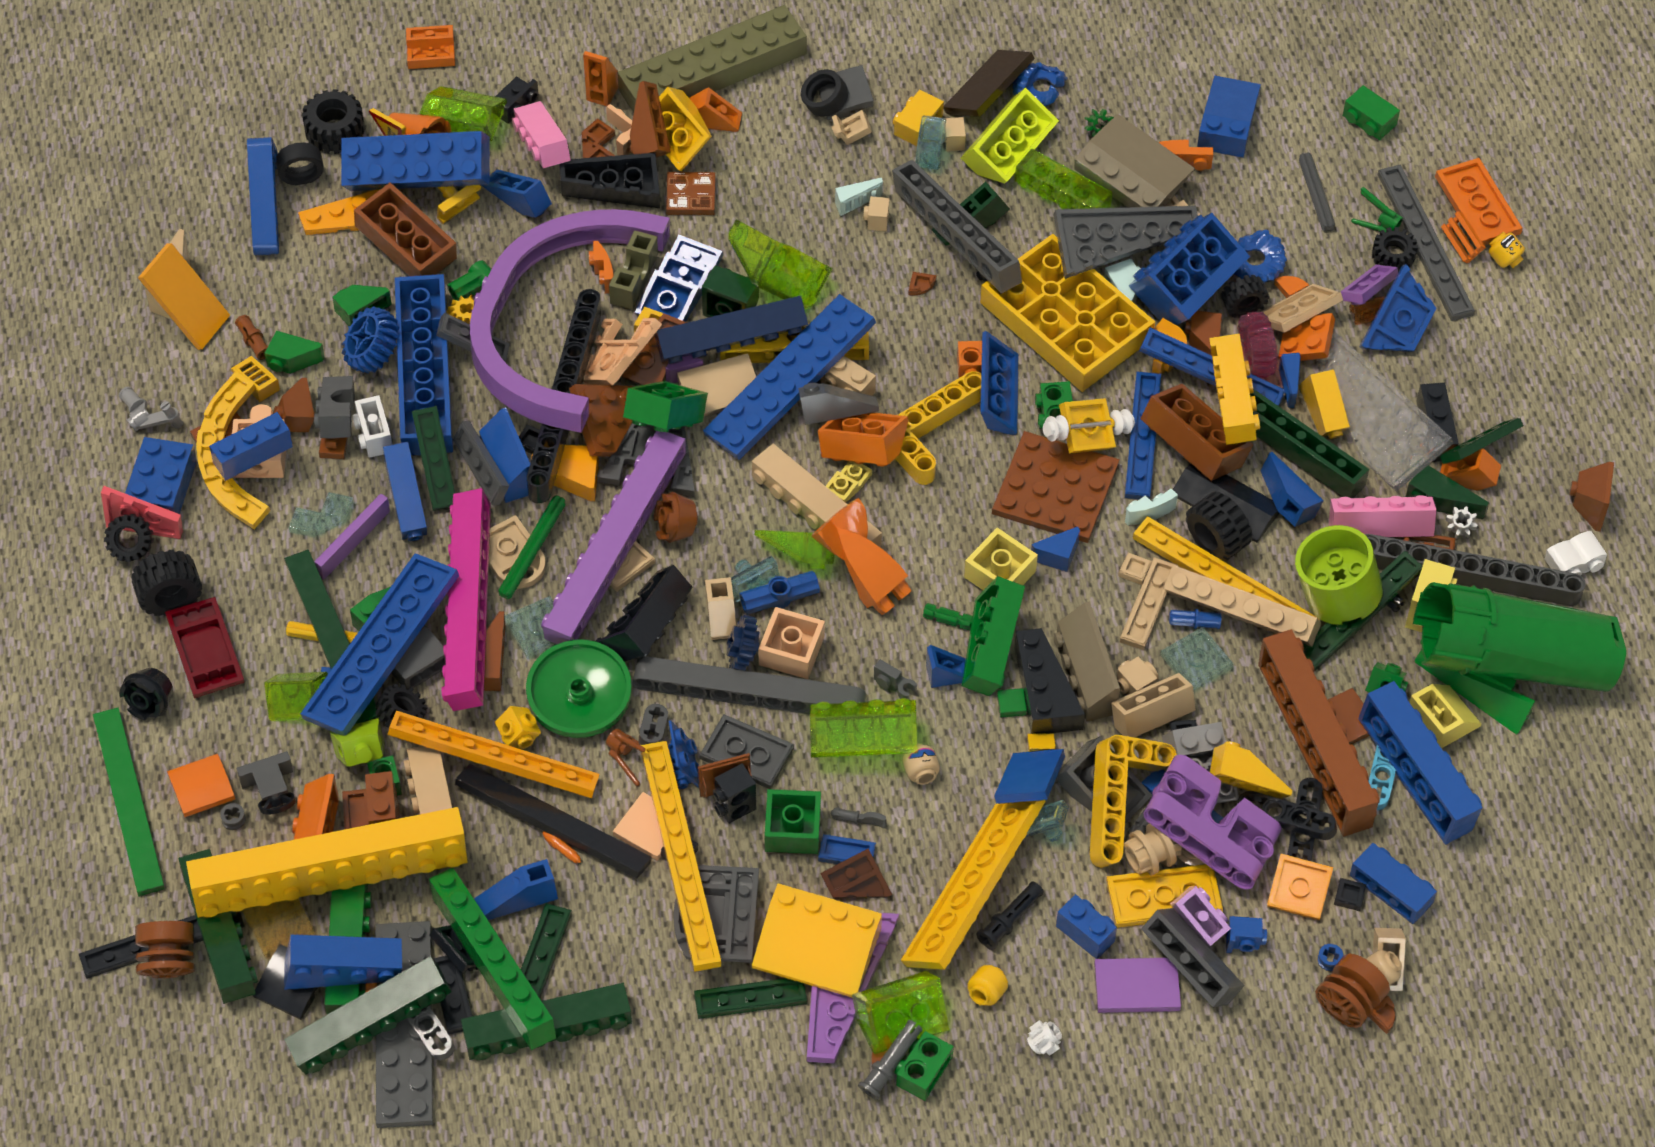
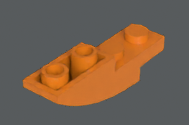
(1197, 157)

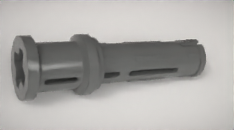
(883, 1070)

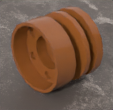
(164, 947)
(1352, 990)

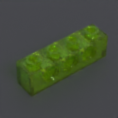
(1060, 183)

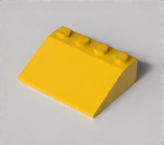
(817, 940)

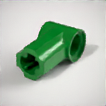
(471, 282)

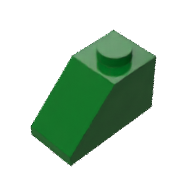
(357, 298)
(292, 353)

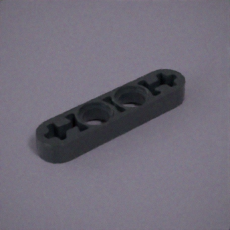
(1290, 810)
(1294, 843)

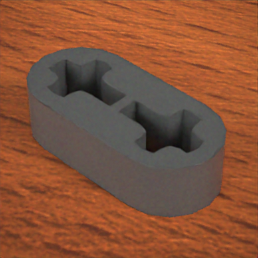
(648, 726)

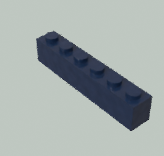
(730, 329)

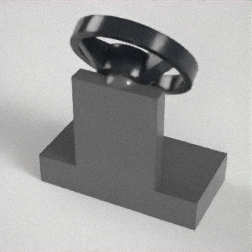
(269, 780)

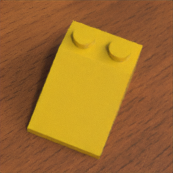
(684, 127)

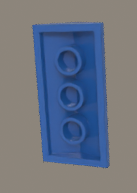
(999, 385)

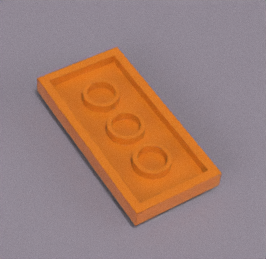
(1479, 199)

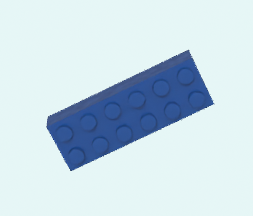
(415, 160)
(1420, 762)

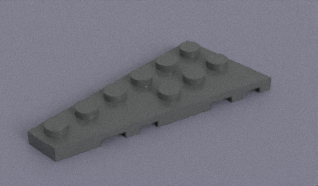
(1108, 234)

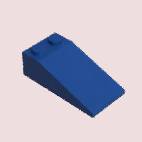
(1228, 116)

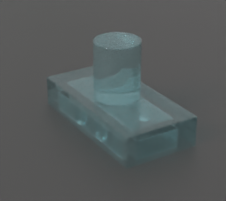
(753, 576)
(1049, 820)

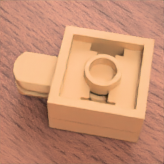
(270, 468)

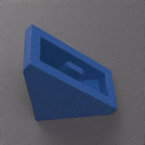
(1058, 549)
(944, 667)

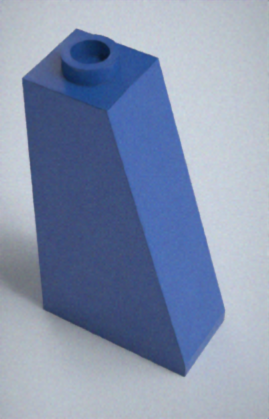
(405, 491)

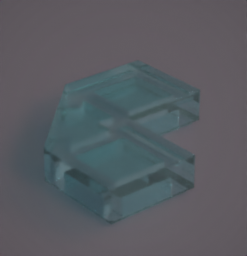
(313, 523)

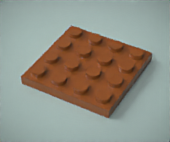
(1054, 487)

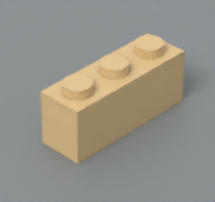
(1153, 706)

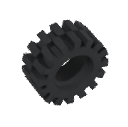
(1397, 239)
(1245, 296)
(142, 530)
(399, 697)

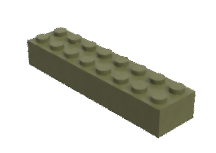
(720, 57)

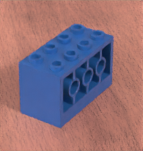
(1188, 269)

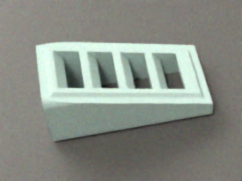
(858, 194)

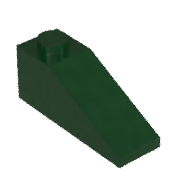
(983, 206)
(1446, 493)

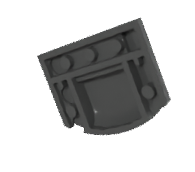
(732, 907)

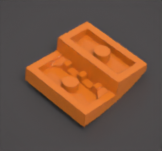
(430, 46)
(201, 785)

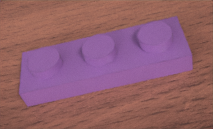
(1369, 284)

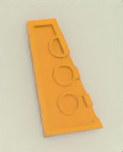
(333, 216)

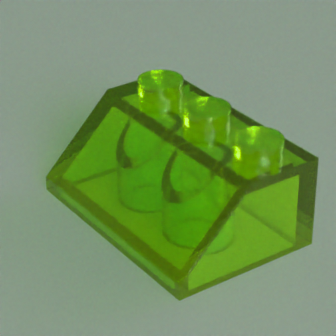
(465, 109)
(888, 1007)

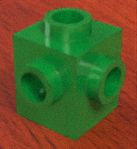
(1383, 673)

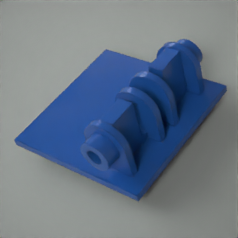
(683, 758)

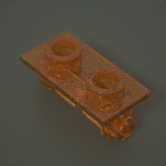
(1366, 312)

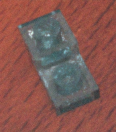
(930, 142)

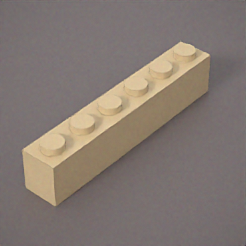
(800, 489)
(1241, 604)

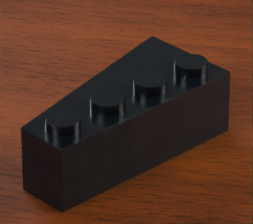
(613, 179)
(648, 614)
(1047, 692)

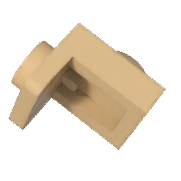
(852, 127)

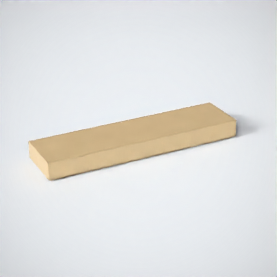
(1147, 605)

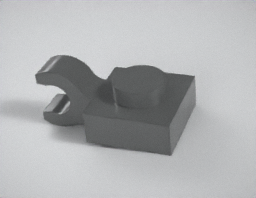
(890, 677)

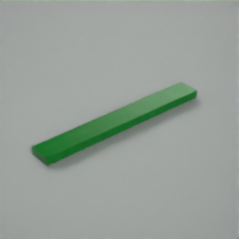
(128, 802)

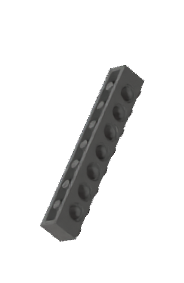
(957, 226)

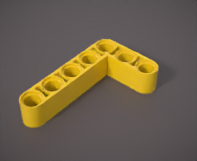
(927, 420)
(1117, 790)

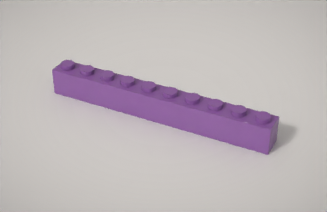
(614, 538)

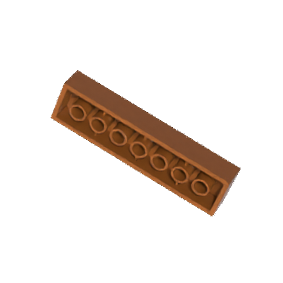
(1318, 732)

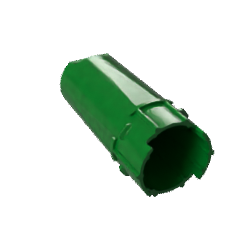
(1518, 638)

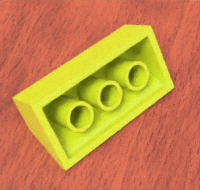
(1010, 137)

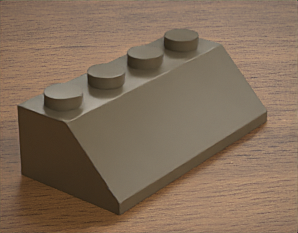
(1087, 662)

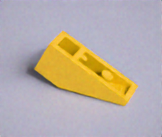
(1244, 770)

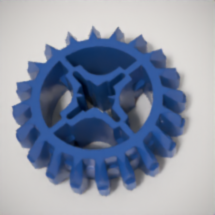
(370, 340)

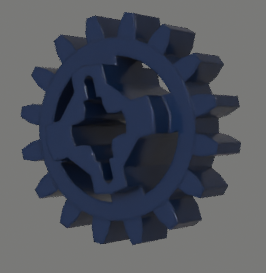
(743, 643)

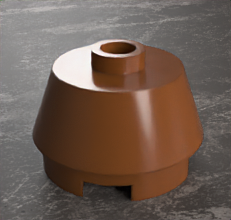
(675, 517)

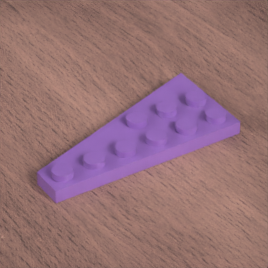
(834, 1013)

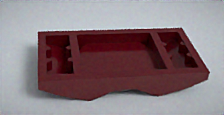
(204, 647)

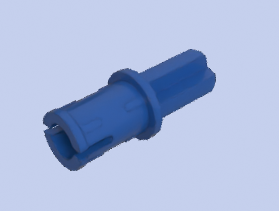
(1195, 619)

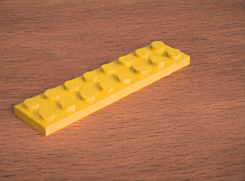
(971, 885)

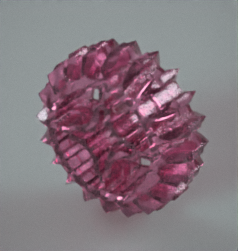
(1258, 343)

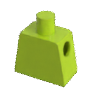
(361, 744)

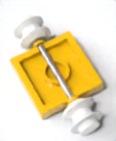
(1088, 425)

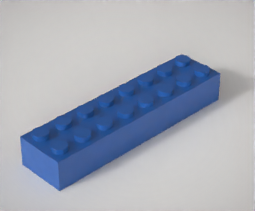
(422, 355)

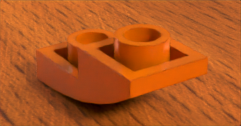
(602, 265)

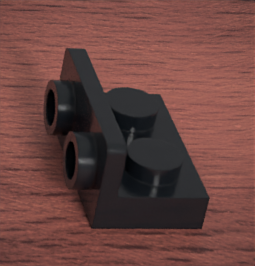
(517, 94)

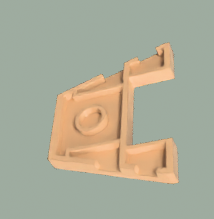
(615, 356)

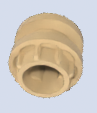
(1149, 850)

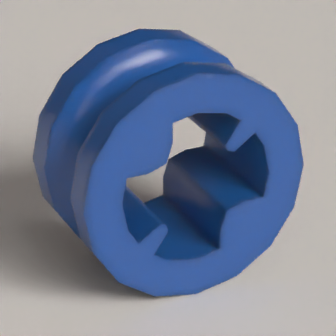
(1323, 953)

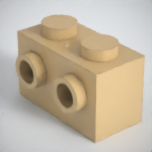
(850, 376)

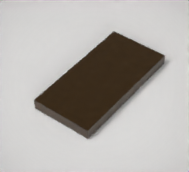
(988, 83)

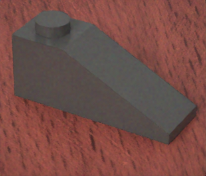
(829, 402)

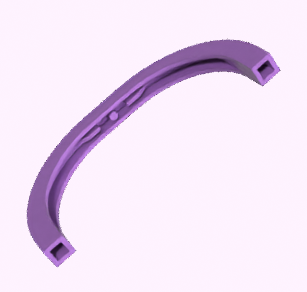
(572, 230)

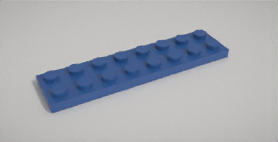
(777, 385)
(379, 644)

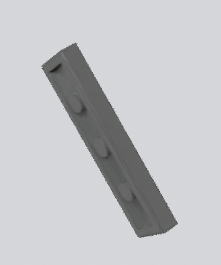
(481, 462)

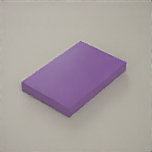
(1136, 985)

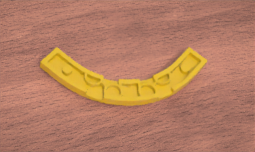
(213, 429)

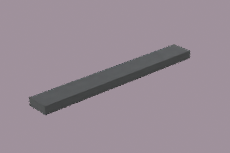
(1429, 247)

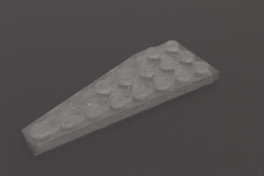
(1386, 426)

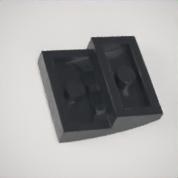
(271, 988)

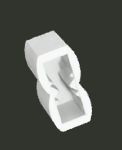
(1577, 555)

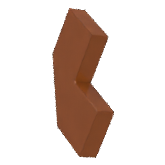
(595, 137)

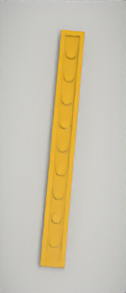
(680, 857)

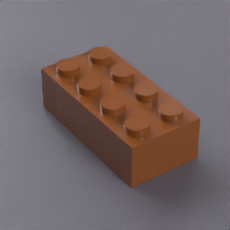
(404, 233)
(1194, 431)

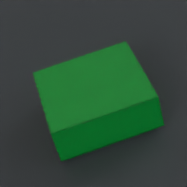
(1011, 702)

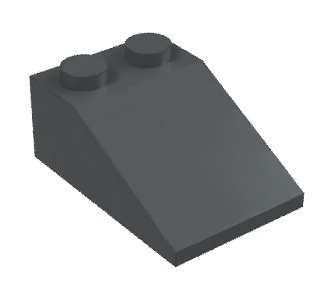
(1078, 780)

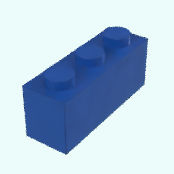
(251, 446)
(1393, 883)

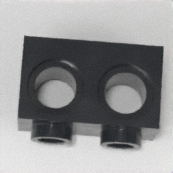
(734, 794)

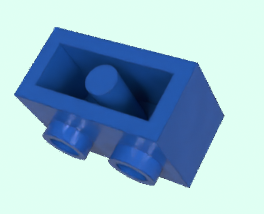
(1086, 926)

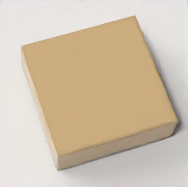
(1134, 568)

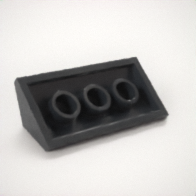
(1258, 508)

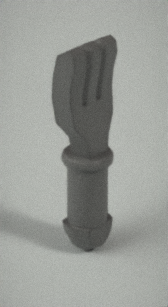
(855, 816)

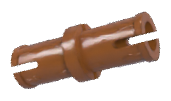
(252, 336)

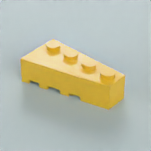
(1234, 389)

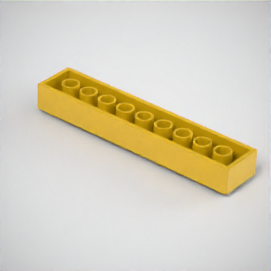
(327, 862)

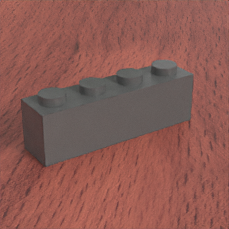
(1192, 957)

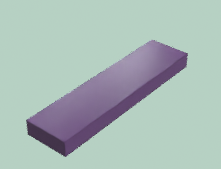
(352, 536)

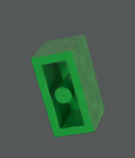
(1371, 112)

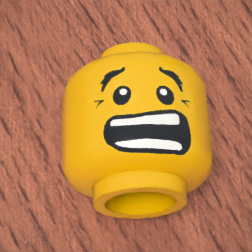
(1506, 250)

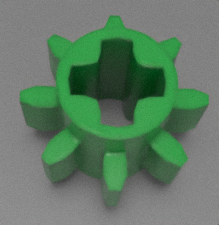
(1093, 120)

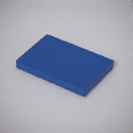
(1029, 776)

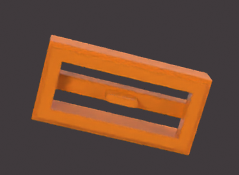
(1453, 223)

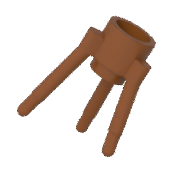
(622, 744)

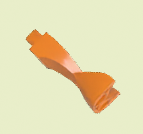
(869, 565)

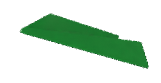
(1488, 693)

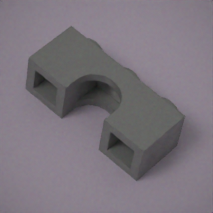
(334, 407)

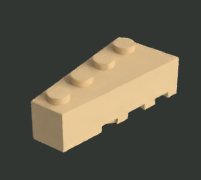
(427, 780)

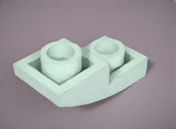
(1161, 505)

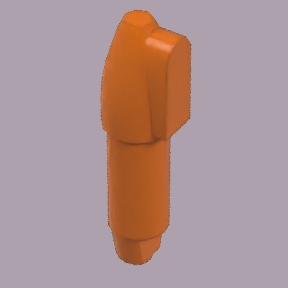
(562, 847)

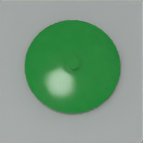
(578, 688)

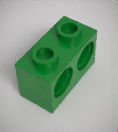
(1050, 397)
(928, 1067)

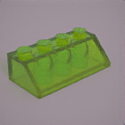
(863, 728)

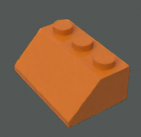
(863, 438)
(317, 808)

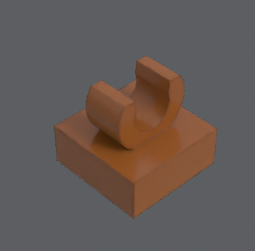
(333, 448)

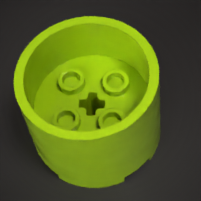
(1339, 574)

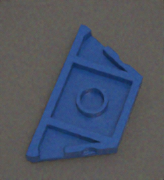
(1401, 316)

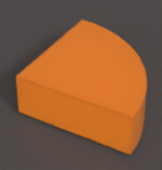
(1290, 285)

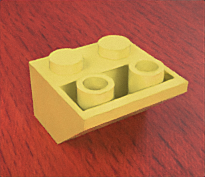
(1444, 713)

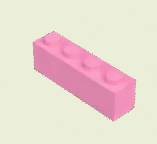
(541, 134)
(1386, 516)

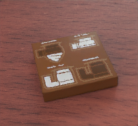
(690, 193)

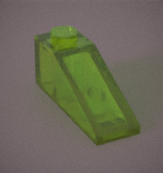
(798, 546)

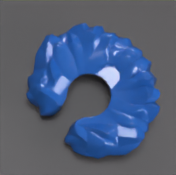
(1036, 72)
(1271, 249)

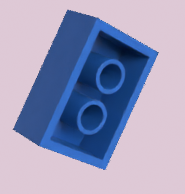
(162, 473)

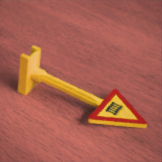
(455, 200)

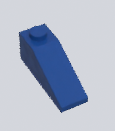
(519, 192)

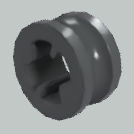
(234, 823)

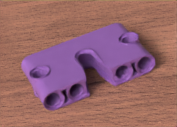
(1183, 811)

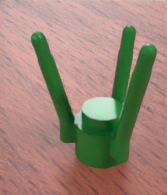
(1387, 218)

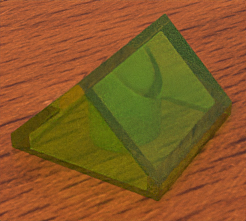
(290, 693)

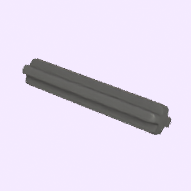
(1317, 192)

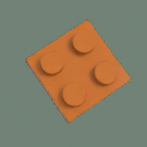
(1309, 338)

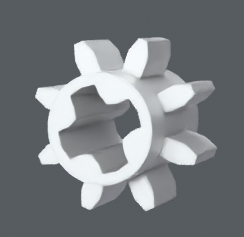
(1463, 516)
(1044, 1037)

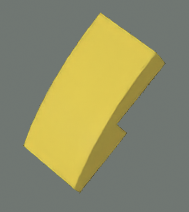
(849, 480)

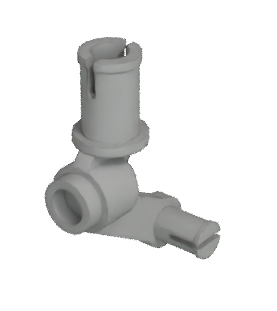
(141, 419)

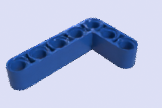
(262, 189)

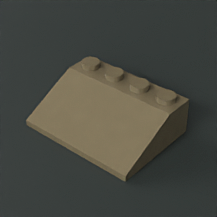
(1132, 165)

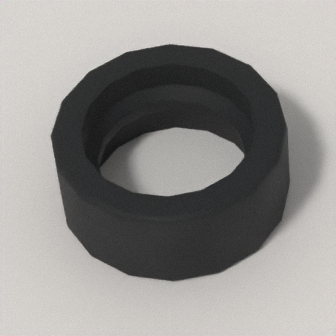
(814, 83)
(295, 153)

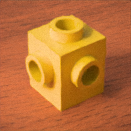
(518, 727)

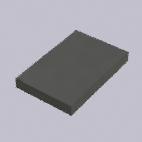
(737, 738)

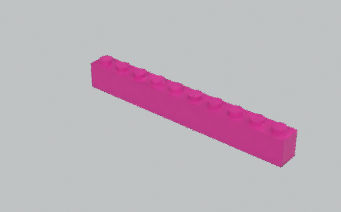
(467, 601)

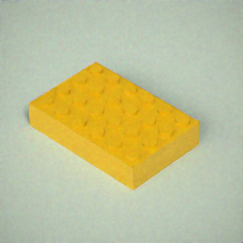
(1072, 322)

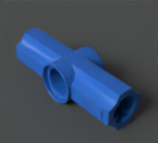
(792, 588)

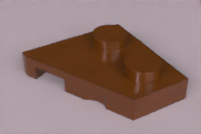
(856, 878)

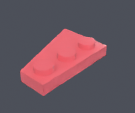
(161, 521)

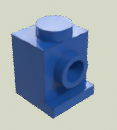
(1245, 934)

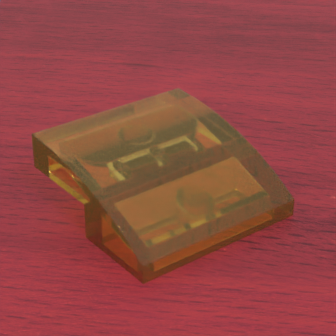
(276, 922)

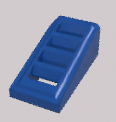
(1289, 373)

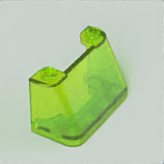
(777, 265)

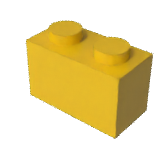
(909, 119)

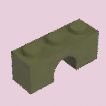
(630, 279)

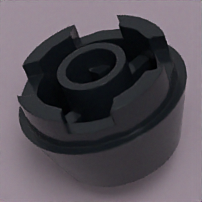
(147, 693)

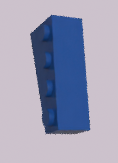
(340, 960)

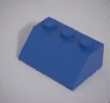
(508, 453)

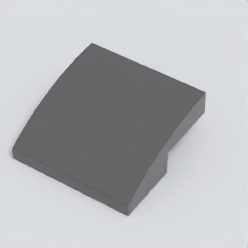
(858, 91)

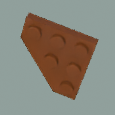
(605, 423)

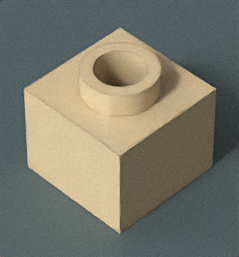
(955, 134)
(877, 213)

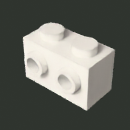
(373, 426)

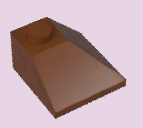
(1593, 493)

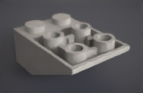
(1199, 744)

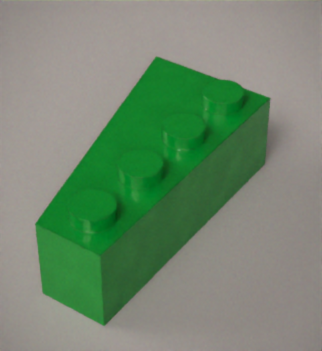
(991, 635)

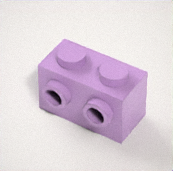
(1200, 915)

